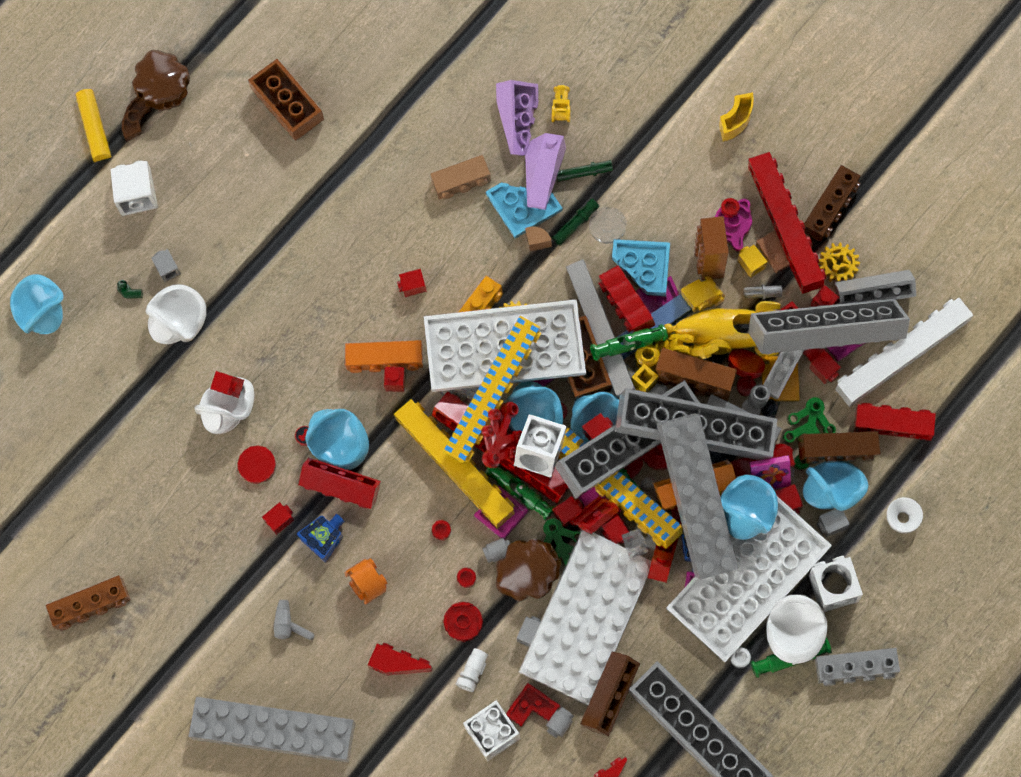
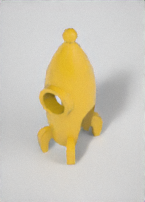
(718, 327)

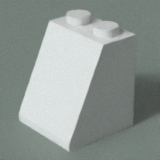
(133, 188)

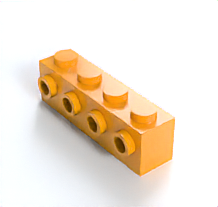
(484, 296)

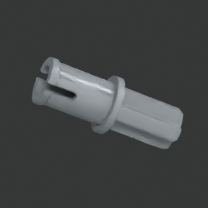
(763, 291)

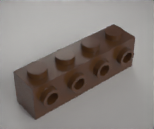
(831, 203)
(839, 446)
(610, 693)

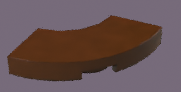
(133, 118)

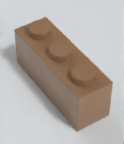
(460, 177)

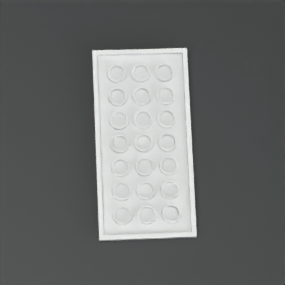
(467, 343)
(733, 604)
(585, 617)

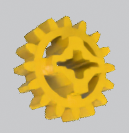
(846, 266)

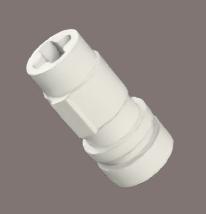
(473, 668)

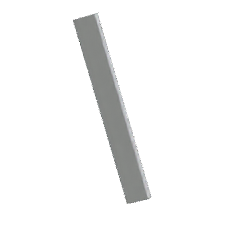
(599, 324)

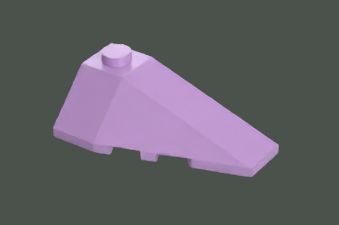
(516, 107)
(542, 166)

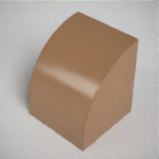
(537, 238)

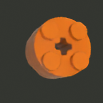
(366, 581)

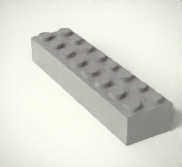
(828, 326)
(724, 429)
(609, 452)
(697, 496)
(694, 726)
(272, 729)

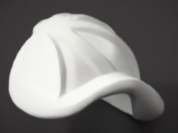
(175, 314)
(224, 412)
(796, 629)

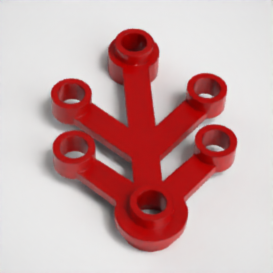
(492, 456)

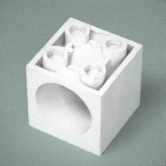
(539, 445)
(830, 601)
(491, 730)

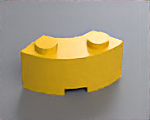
(737, 118)
(702, 294)

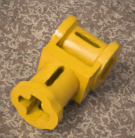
(560, 106)

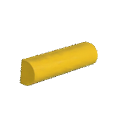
(93, 125)

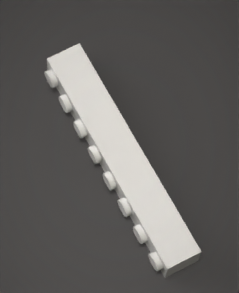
(903, 352)

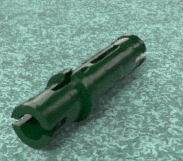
(586, 170)
(582, 215)

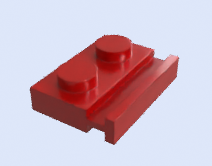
(595, 514)

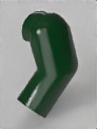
(126, 291)

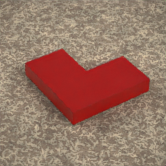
(531, 700)

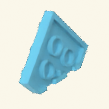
(513, 209)
(644, 263)

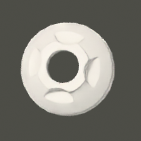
(907, 506)

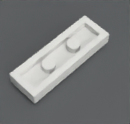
(781, 372)

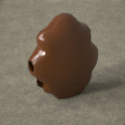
(161, 80)
(527, 569)

